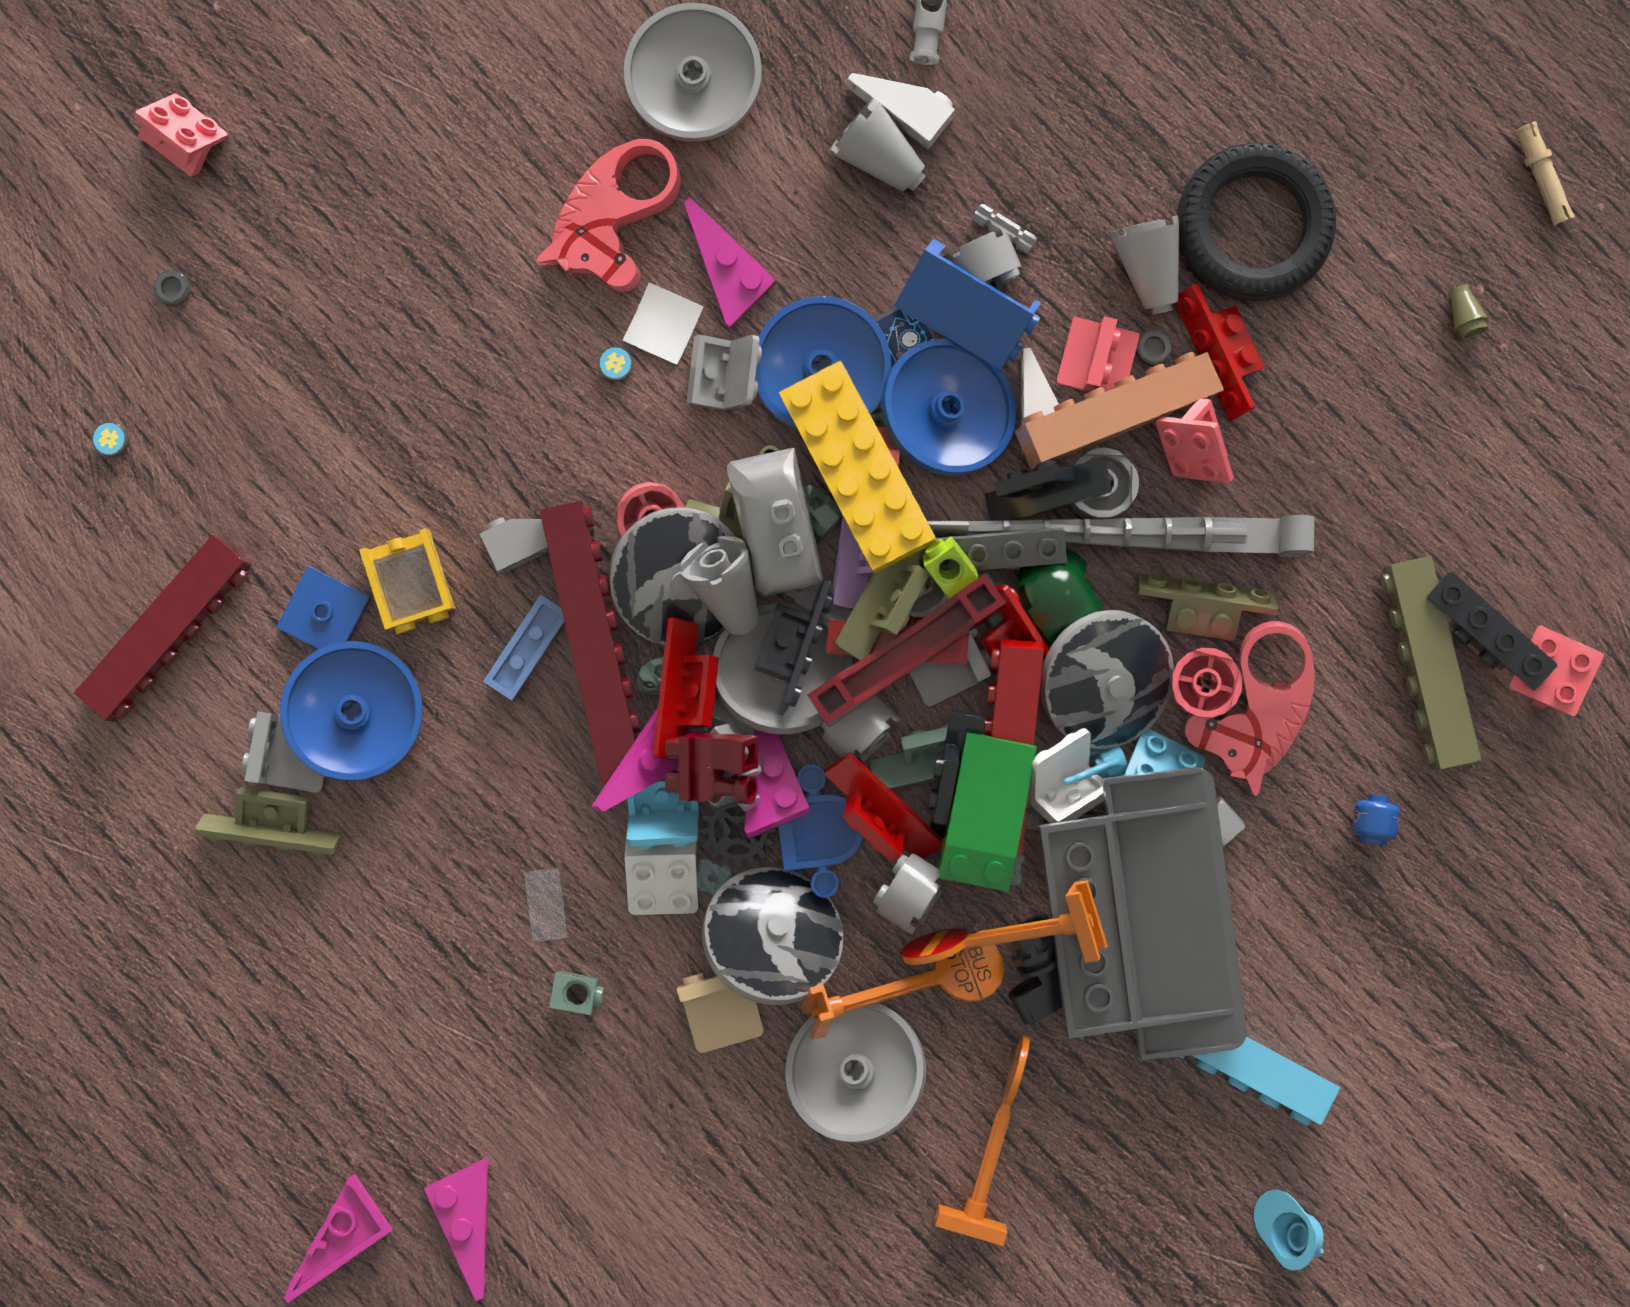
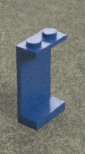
(966, 308)

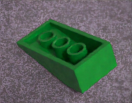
(986, 812)

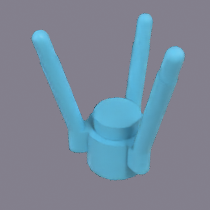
(1108, 764)

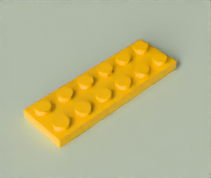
(857, 467)

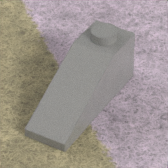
(514, 542)

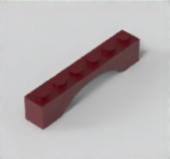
(907, 651)

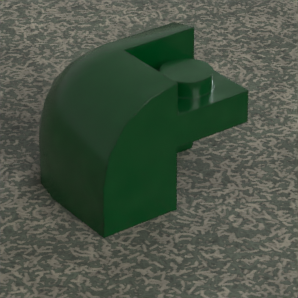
(1058, 594)

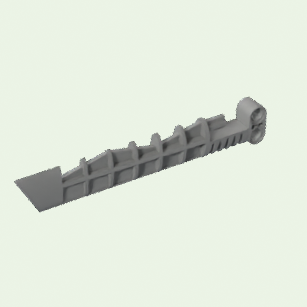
(1284, 536)

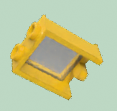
(408, 582)

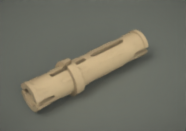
(1542, 167)

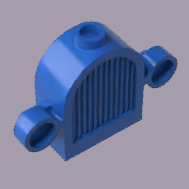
(820, 836)

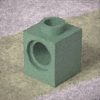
(560, 993)

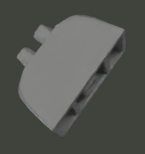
(775, 522)

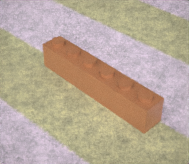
(1118, 410)

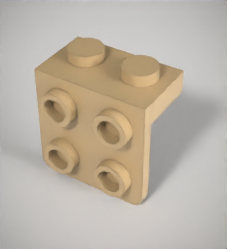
(717, 1013)

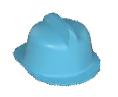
(1288, 1230)

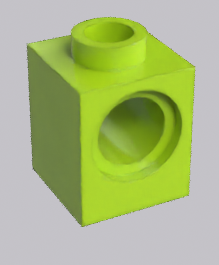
(955, 579)

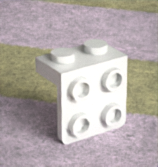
(1050, 767)
(661, 879)

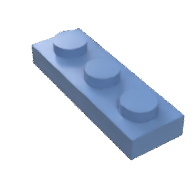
(526, 648)

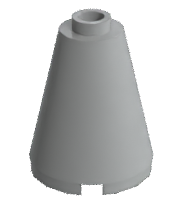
(879, 148)
(1151, 261)
(724, 582)

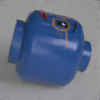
(1375, 820)

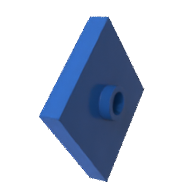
(323, 610)

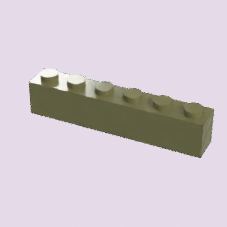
(1431, 665)

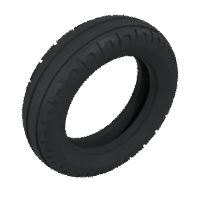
(1296, 176)

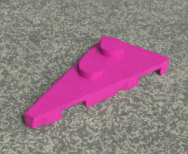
(733, 273)
(636, 770)
(777, 787)
(462, 1212)
(348, 1230)

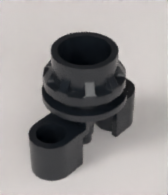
(1037, 961)

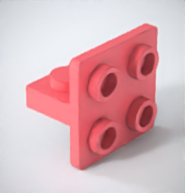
(179, 132)
(1096, 354)
(1195, 444)
(1570, 679)

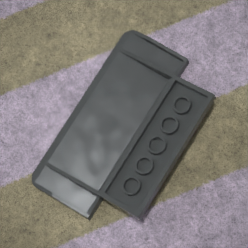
(1163, 913)

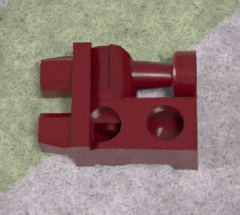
(701, 765)

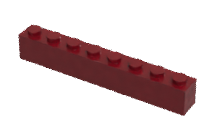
(590, 633)

